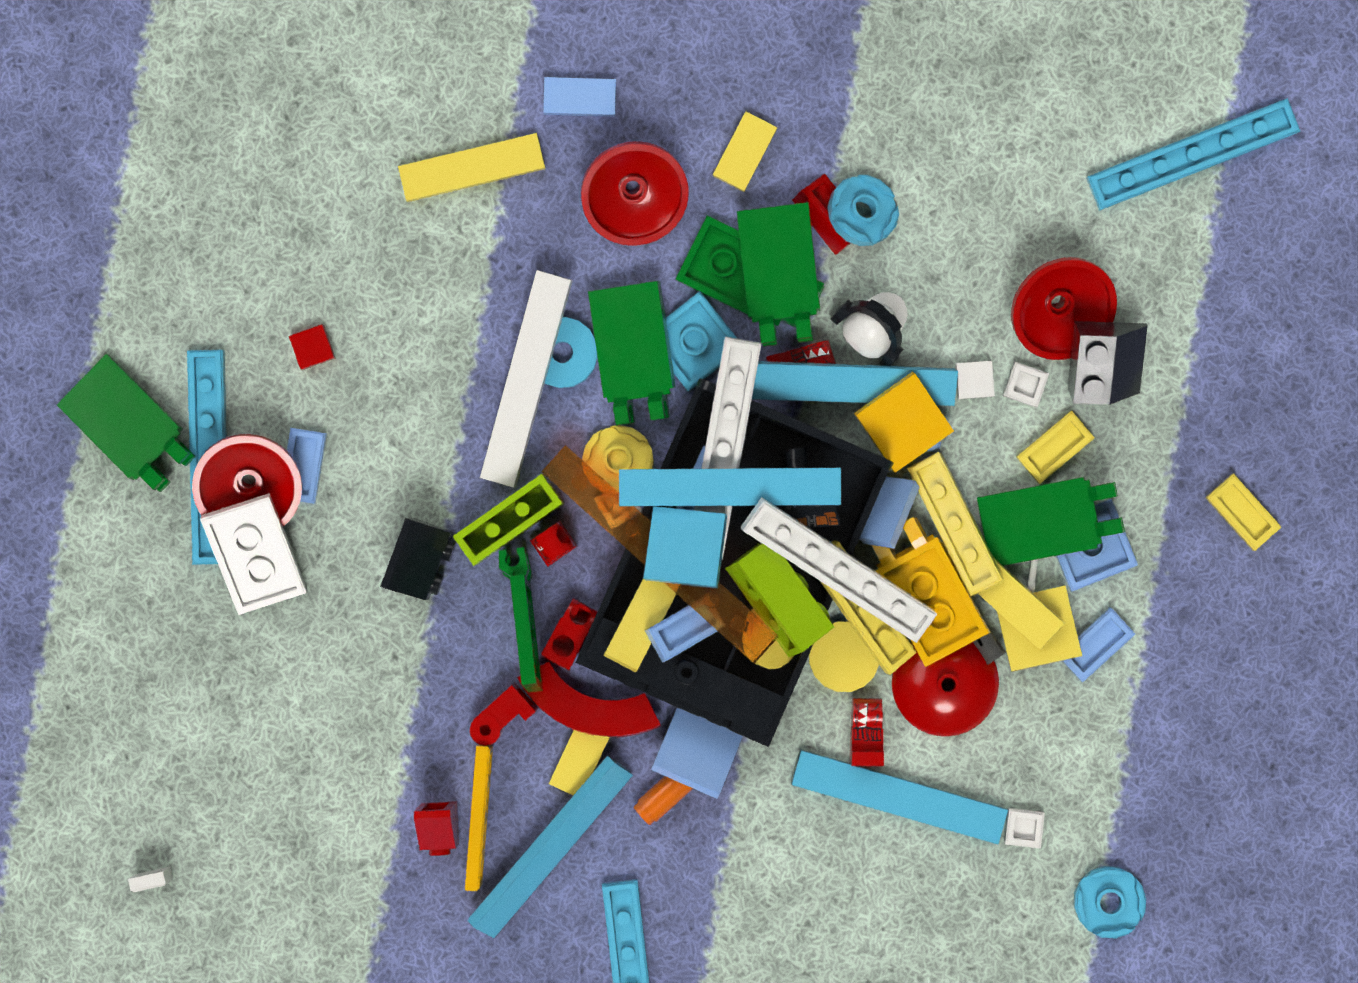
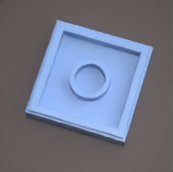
(1100, 563)
(697, 753)

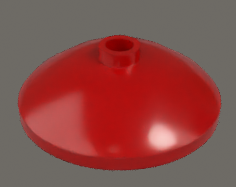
(636, 214)
(1049, 327)
(221, 470)
(942, 712)

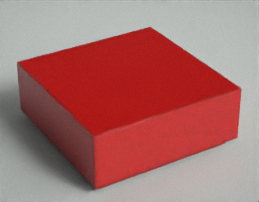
(312, 347)

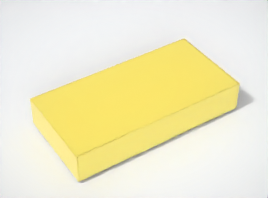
(744, 151)
(1055, 447)
(1243, 512)
(578, 761)

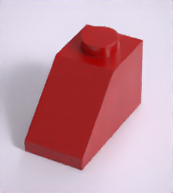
(437, 827)

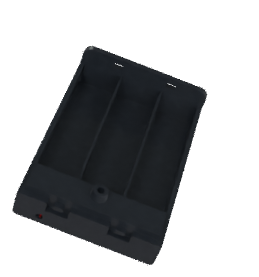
(713, 675)

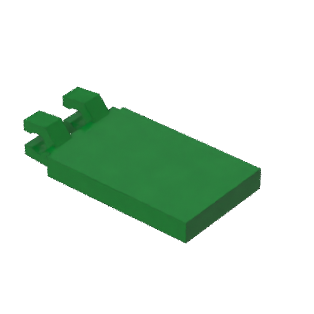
(717, 268)
(779, 268)
(633, 348)
(125, 422)
(1046, 520)
(520, 579)

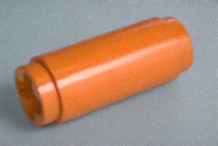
(660, 799)

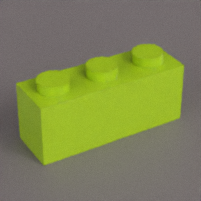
(508, 519)
(780, 598)

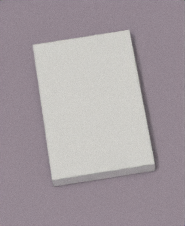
(253, 554)

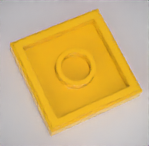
(904, 421)

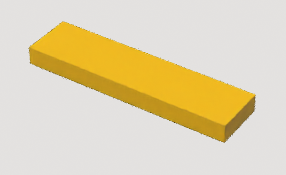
(478, 817)

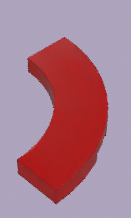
(591, 714)

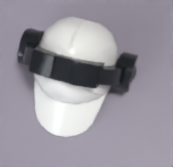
(874, 325)

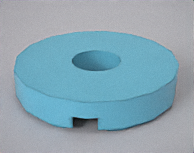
(847, 220)
(583, 358)
(1103, 881)

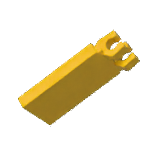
(932, 578)

